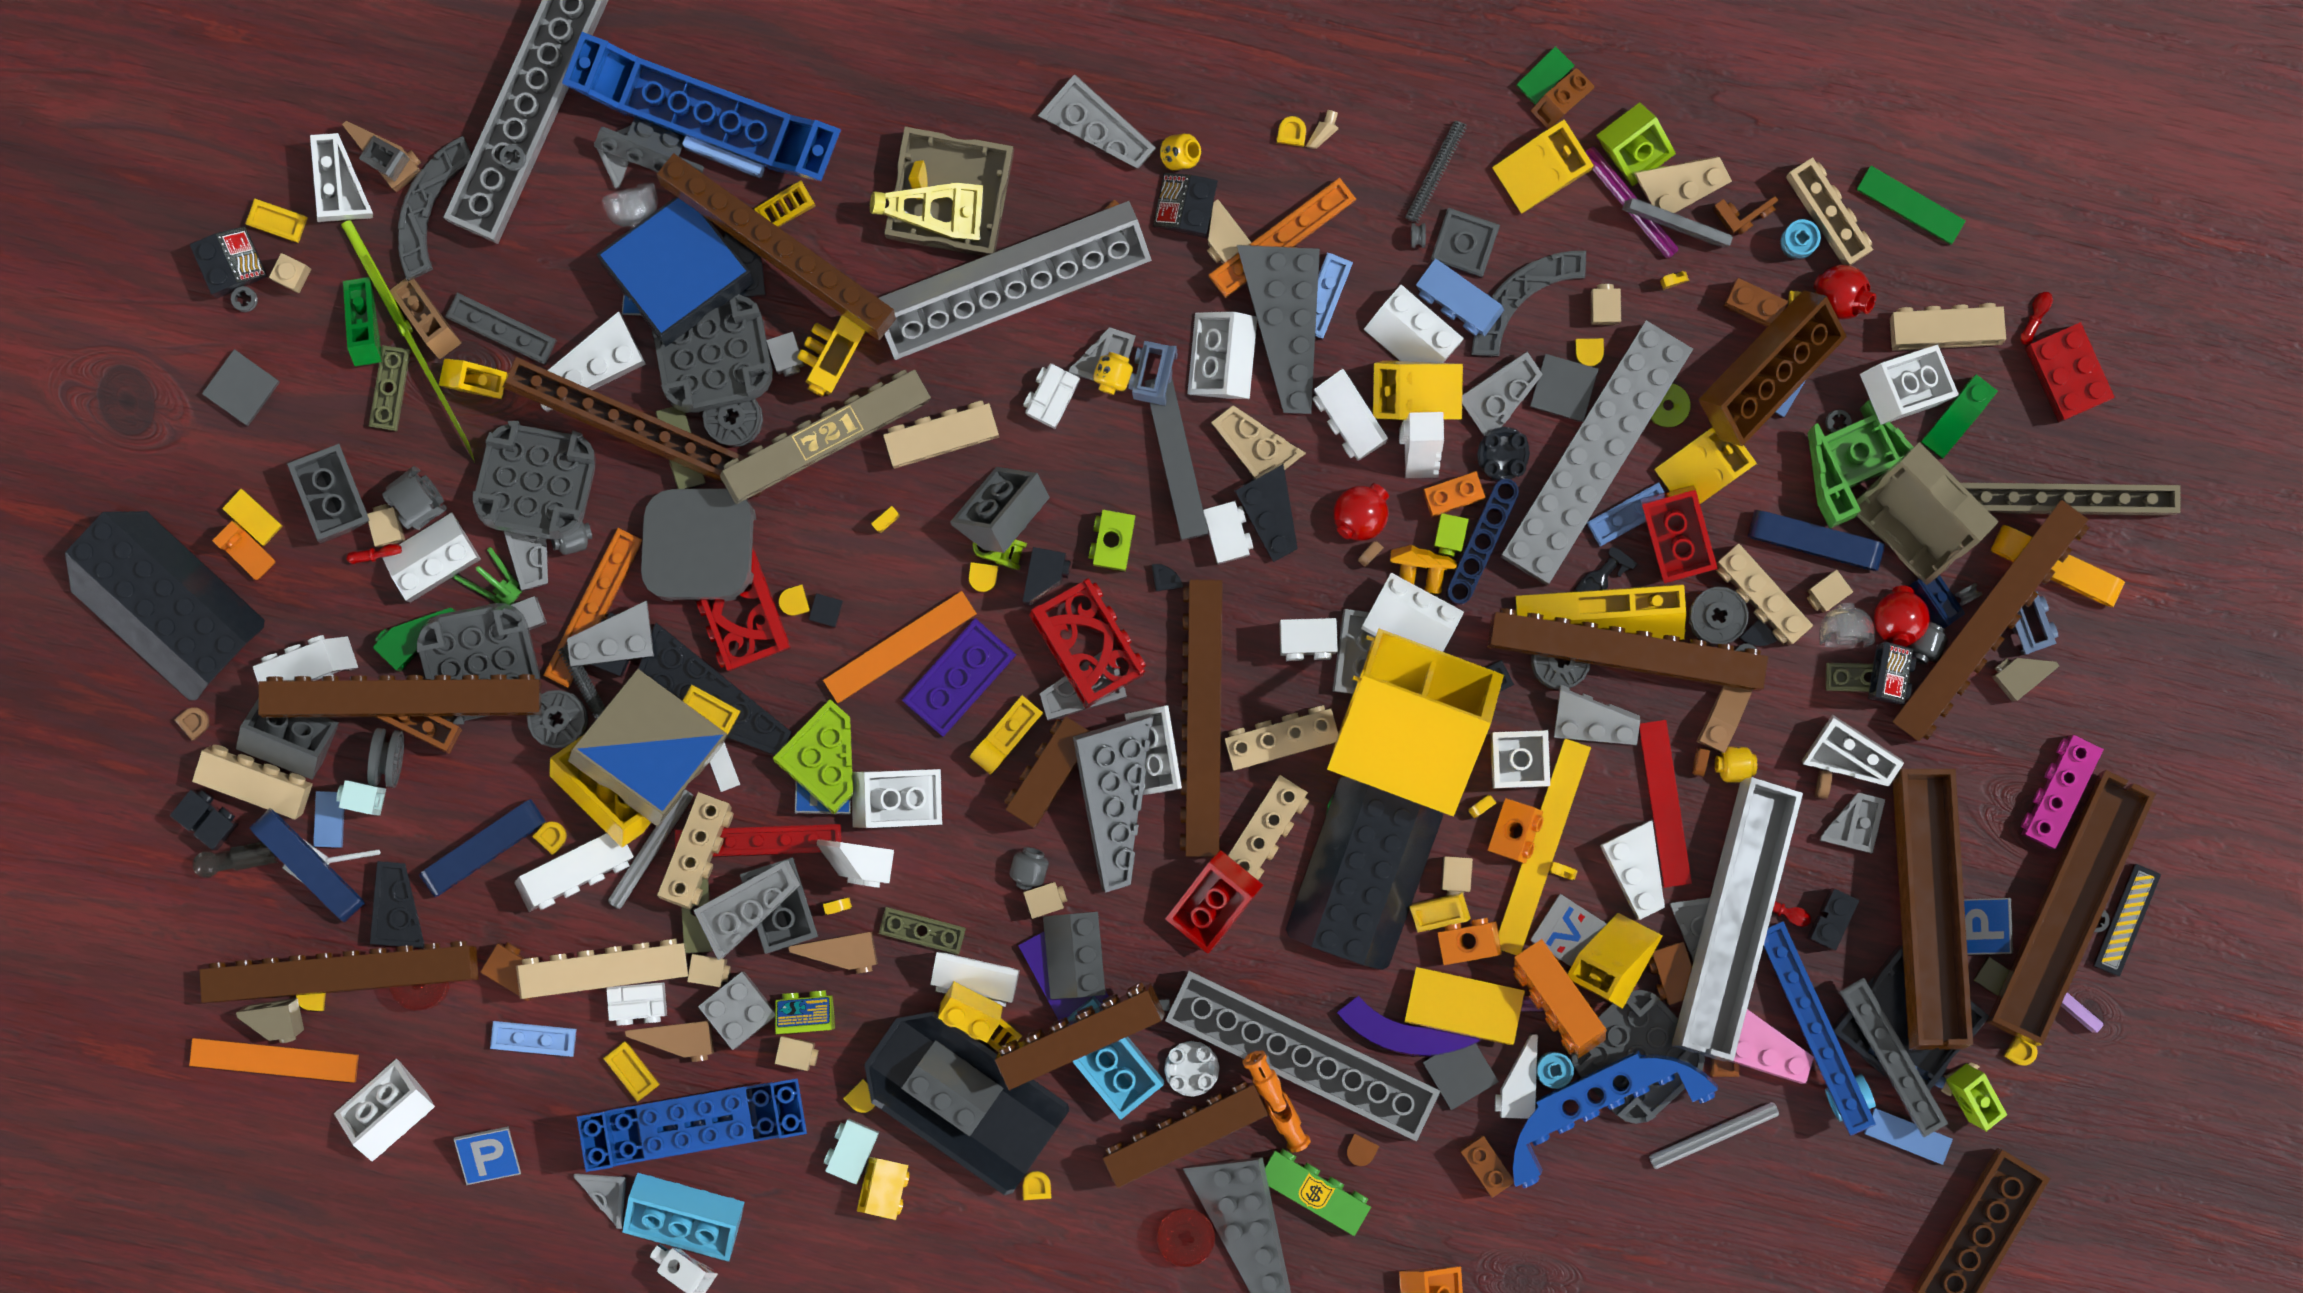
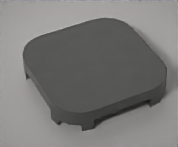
(717, 360)
(534, 481)
(697, 545)
(479, 643)
(1642, 1026)

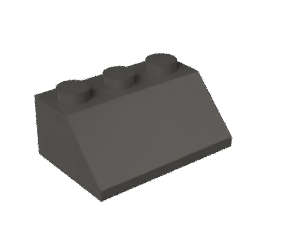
(328, 493)
(1001, 508)
(287, 741)
(790, 921)
(1074, 955)
(952, 1088)

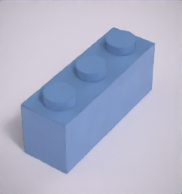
(1459, 298)

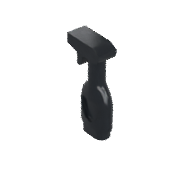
(1599, 578)

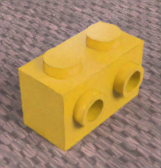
(970, 1012)
(883, 1188)

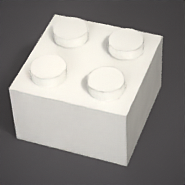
(1308, 637)
(1520, 759)

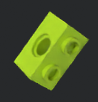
(1115, 557)
(1976, 1097)

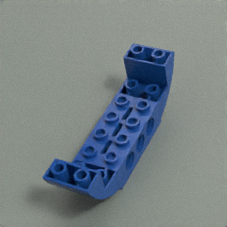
(1639, 1070)
(691, 1124)

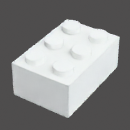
(1909, 384)

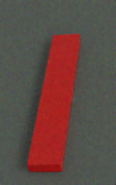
(1664, 803)
(774, 839)

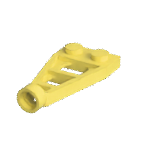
(965, 209)

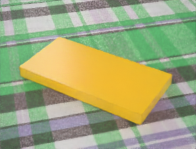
(1464, 1006)

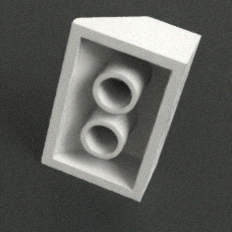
(1412, 330)
(1222, 355)
(1349, 416)
(431, 558)
(1412, 614)
(1161, 759)
(859, 863)
(979, 976)
(384, 1110)

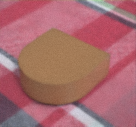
(1374, 549)
(193, 722)
(1823, 784)

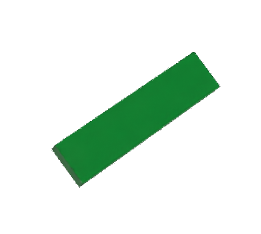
(1910, 205)

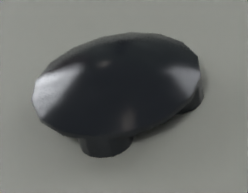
(1503, 453)

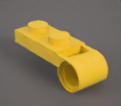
(1006, 735)

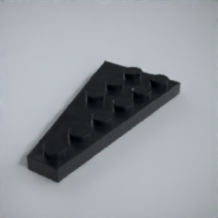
(678, 668)

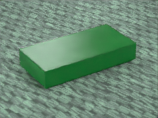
(1545, 75)

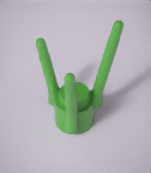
(504, 591)

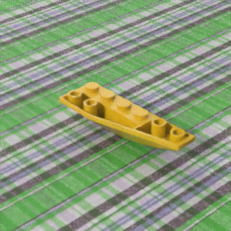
(1636, 608)

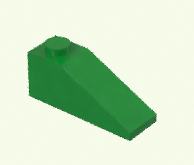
(361, 322)
(1959, 416)
(399, 643)

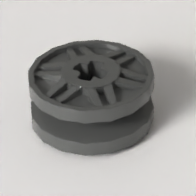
(743, 431)
(1724, 601)
(1551, 676)
(563, 734)
(385, 758)

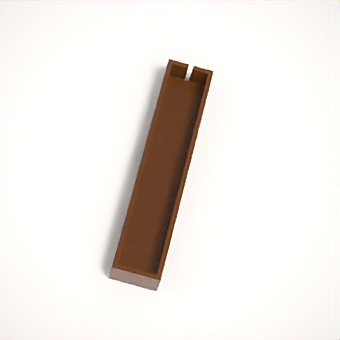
(2071, 908)
(1932, 909)

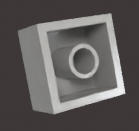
(738, 1010)

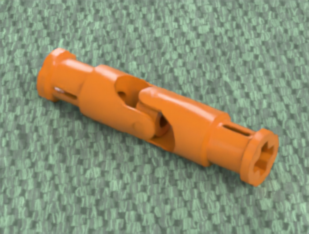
(1269, 1087)

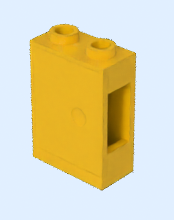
(833, 355)

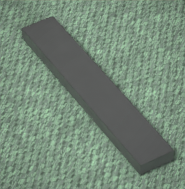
(1893, 1057)

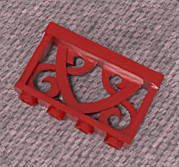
(769, 630)
(1082, 680)

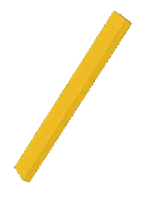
(1535, 871)

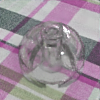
(631, 205)
(1846, 627)

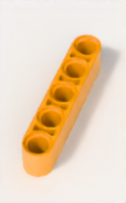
(2071, 573)

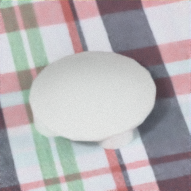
(1191, 1068)

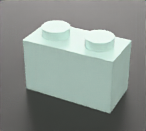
(361, 797)
(851, 1150)

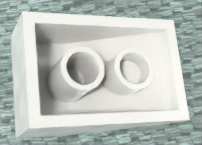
(896, 798)

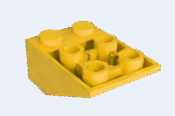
(1543, 166)
(1417, 388)
(1706, 465)
(1615, 959)

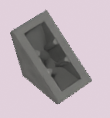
(384, 158)

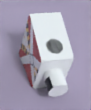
(692, 1275)

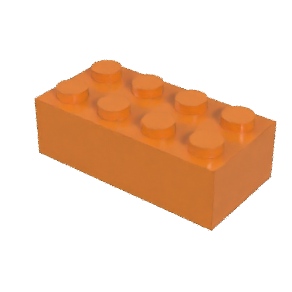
(1559, 998)

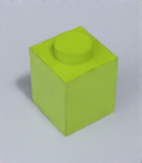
(1450, 534)

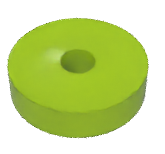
(1680, 408)

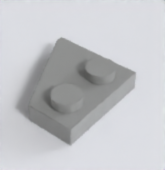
(1111, 341)
(1856, 824)

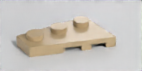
(1683, 183)
(1253, 443)

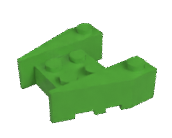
(1850, 459)

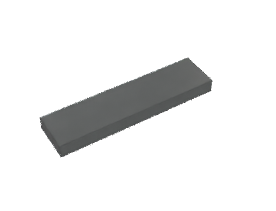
(1677, 222)
(501, 328)

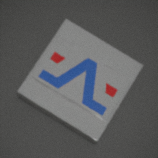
(1567, 929)

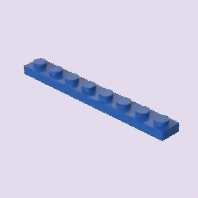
(1817, 1030)

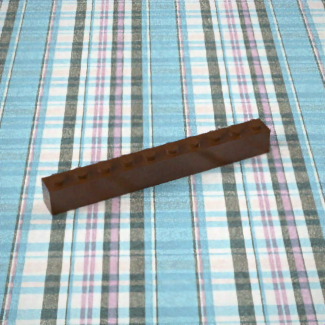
(776, 246)
(618, 419)
(1990, 620)
(1627, 651)
(400, 697)
(1203, 718)
(338, 974)

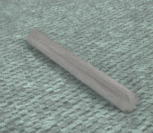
(648, 852)
(1714, 1135)

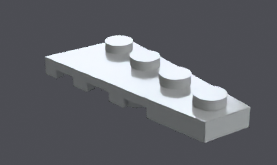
(529, 559)

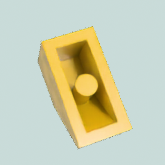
(472, 378)

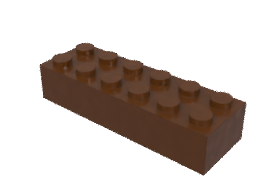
(1772, 368)
(1080, 1036)
(1184, 1135)
(1984, 1227)

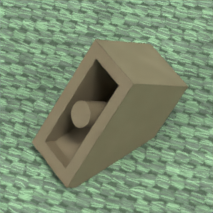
(2021, 675)
(274, 1019)

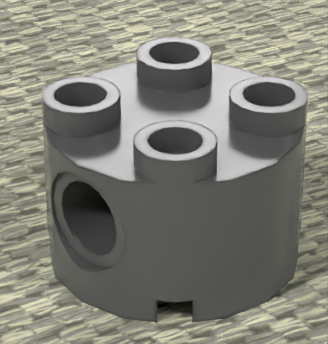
(414, 499)

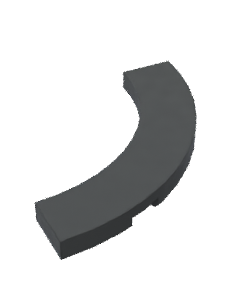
(419, 204)
(1521, 286)

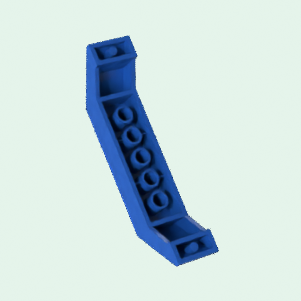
(700, 110)

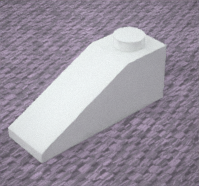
(1519, 1089)

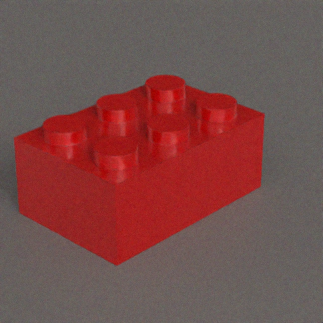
(2069, 372)
(1679, 534)
(1214, 902)

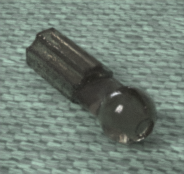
(238, 858)

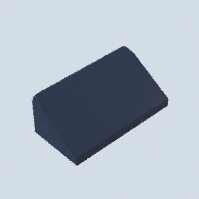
(1940, 601)

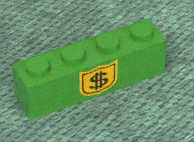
(1315, 1192)

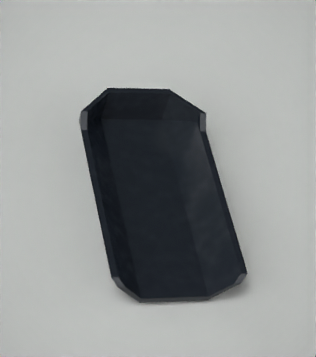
(160, 598)
(1363, 874)
(1007, 1135)

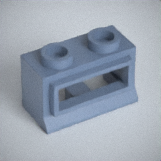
(1164, 374)
(2024, 633)

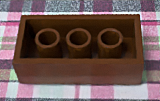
(1048, 774)

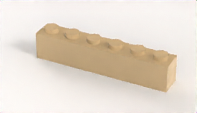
(601, 970)

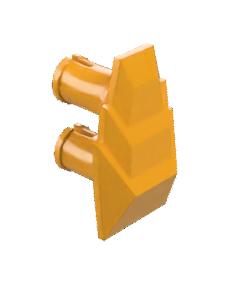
(1413, 557)

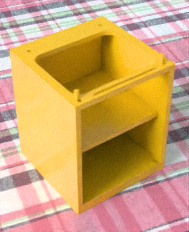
(1416, 722)

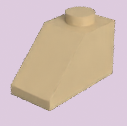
(1224, 234)

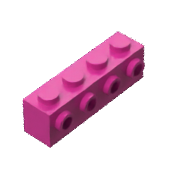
(2061, 792)

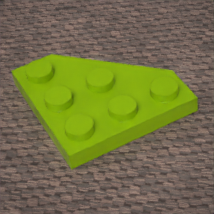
(822, 757)

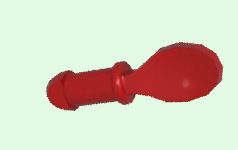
(2041, 306)
(372, 555)
(1795, 915)

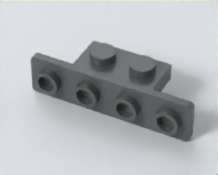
(644, 144)

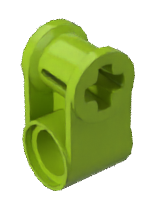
(1003, 558)

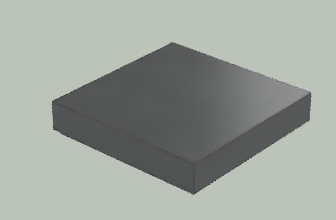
(1465, 242)
(241, 387)
(1564, 388)
(1460, 1074)

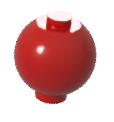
(1846, 291)
(1361, 512)
(1901, 617)

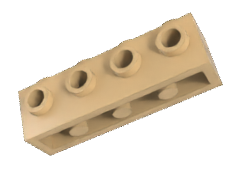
(1829, 212)
(1947, 327)
(940, 436)
(1763, 595)
(1281, 739)
(252, 781)
(1267, 825)
(695, 850)

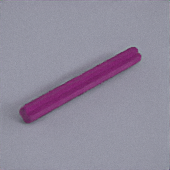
(1622, 194)

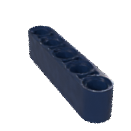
(1485, 528)
(1816, 540)
(482, 848)
(307, 865)

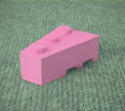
(1770, 1051)

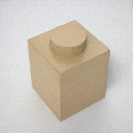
(290, 273)
(1605, 305)
(385, 526)
(1828, 592)
(1456, 875)
(1045, 899)
(708, 970)
(796, 1053)

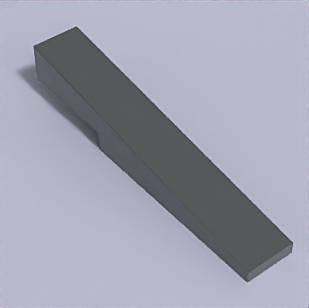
(1178, 465)

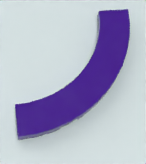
(1400, 1037)

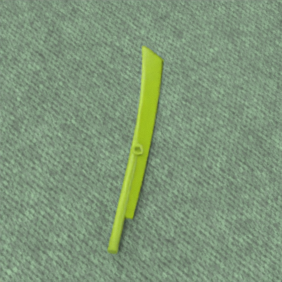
(403, 325)

